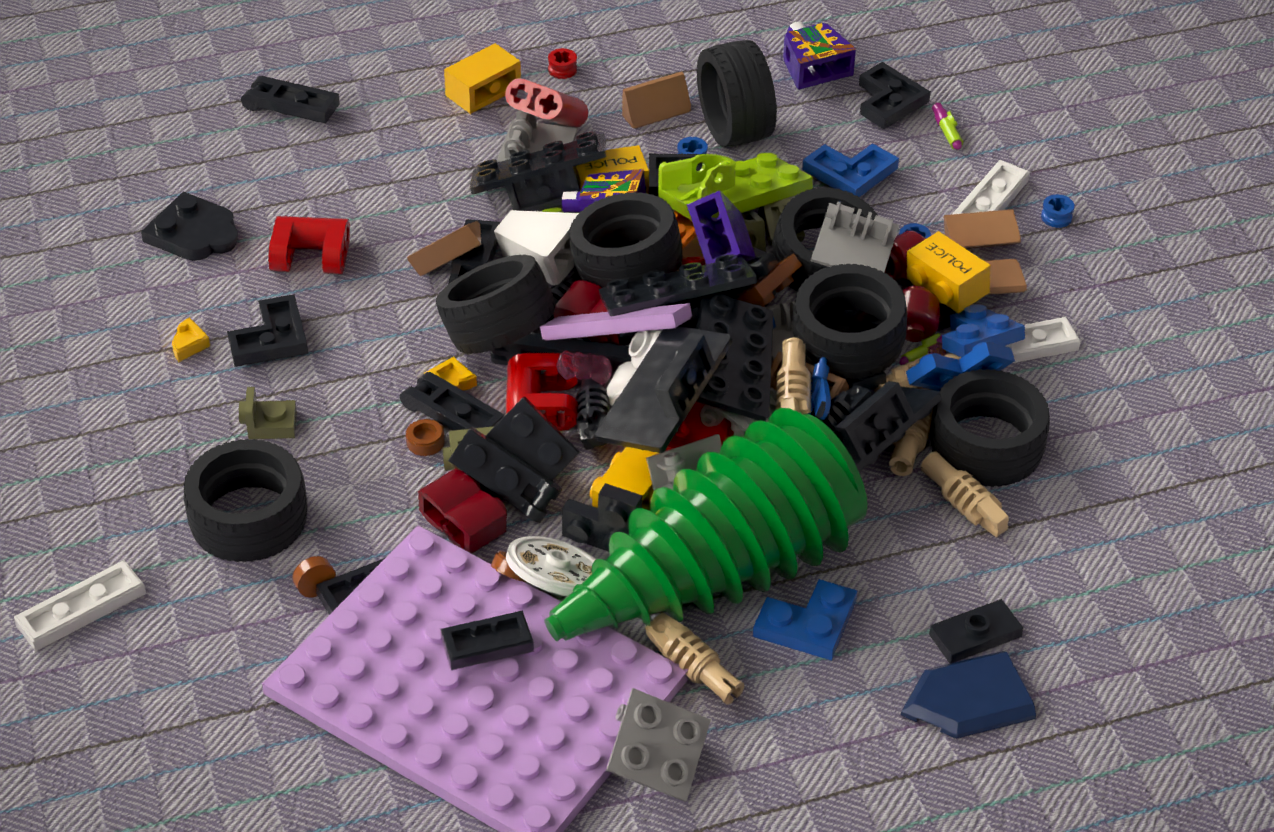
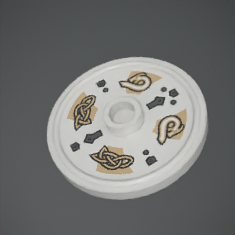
(549, 564)

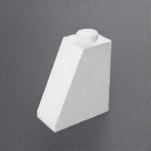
(541, 236)

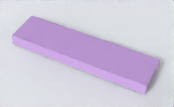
(602, 324)

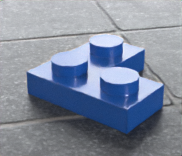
(851, 174)
(980, 325)
(937, 370)
(812, 628)

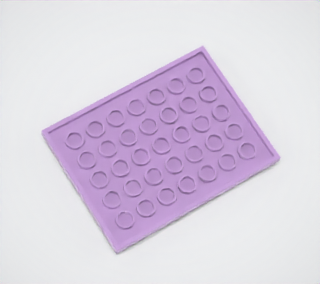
(499, 739)

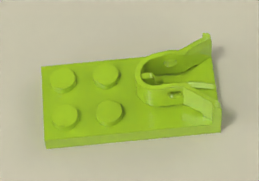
(744, 183)

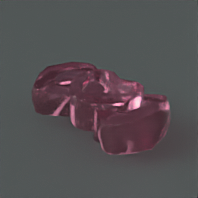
(584, 366)

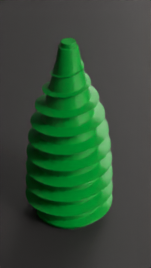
(723, 525)

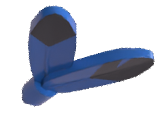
(820, 389)

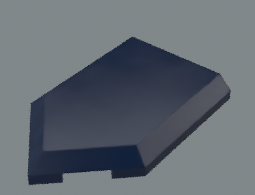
(971, 696)

